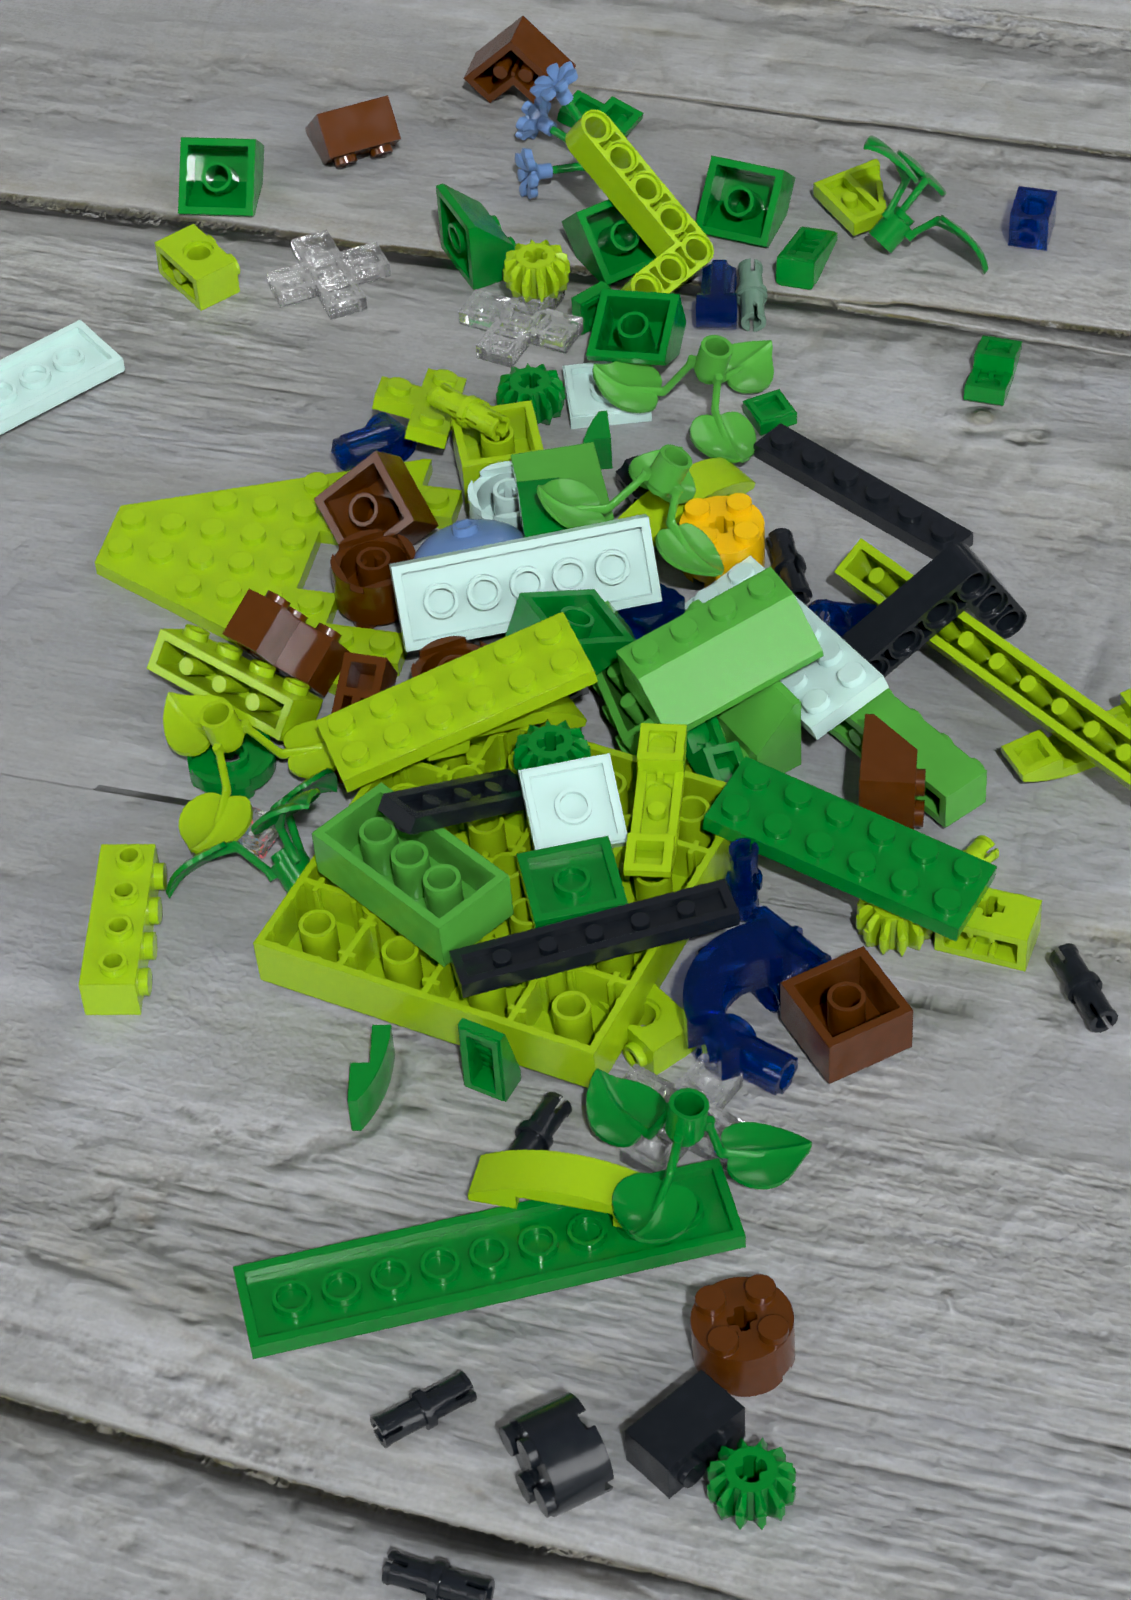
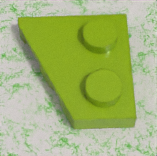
(854, 196)

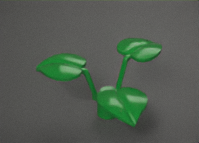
(895, 223)
(288, 861)
(657, 1209)

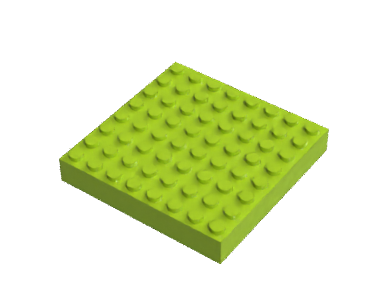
(350, 957)

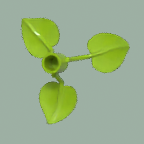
(205, 720)

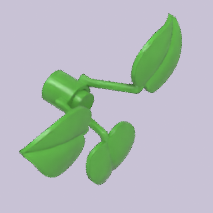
(743, 365)
(665, 475)

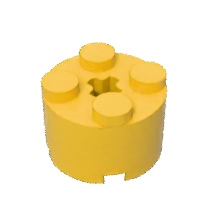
(731, 525)

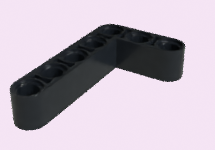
(929, 603)

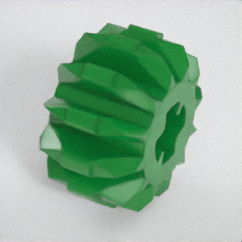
(533, 384)
(549, 746)
(751, 1483)

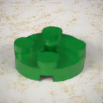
(246, 774)

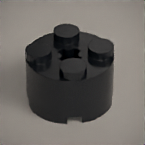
(558, 1456)

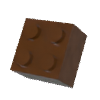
(846, 1014)

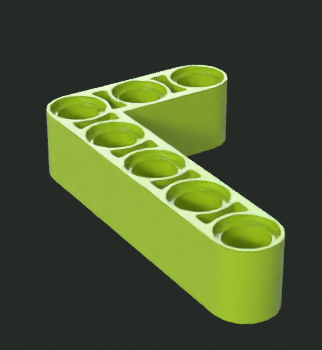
(643, 201)

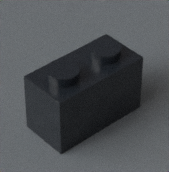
(685, 1434)

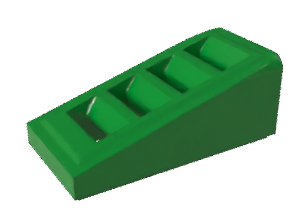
(805, 257)
(487, 1060)

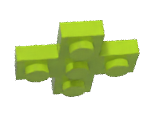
(412, 401)

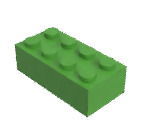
(417, 883)

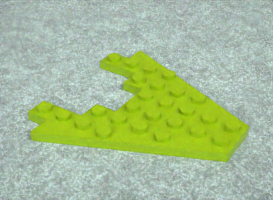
(211, 547)

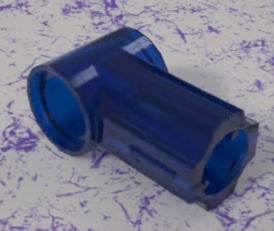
(718, 297)
(380, 434)
(759, 1060)

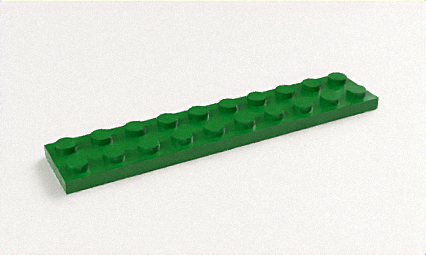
(465, 1265)

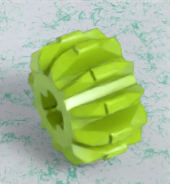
(536, 271)
(888, 929)

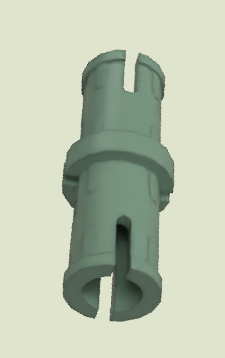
(751, 295)

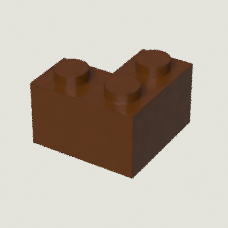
(515, 59)
(279, 636)

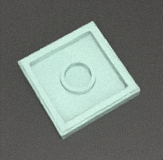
(586, 400)
(573, 802)

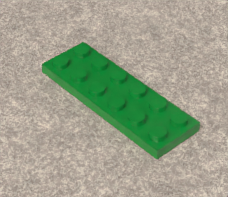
(851, 848)

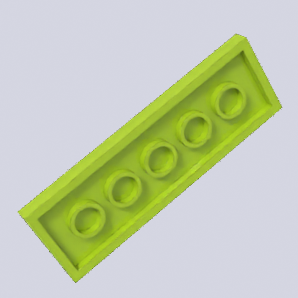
(456, 701)

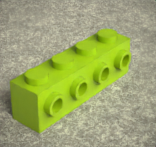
(218, 669)
(121, 929)

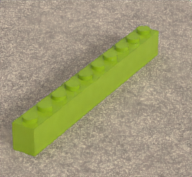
(1005, 670)

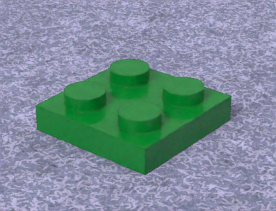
(570, 880)

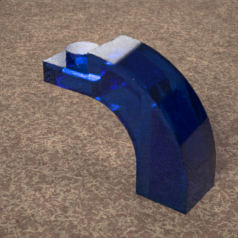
(720, 974)

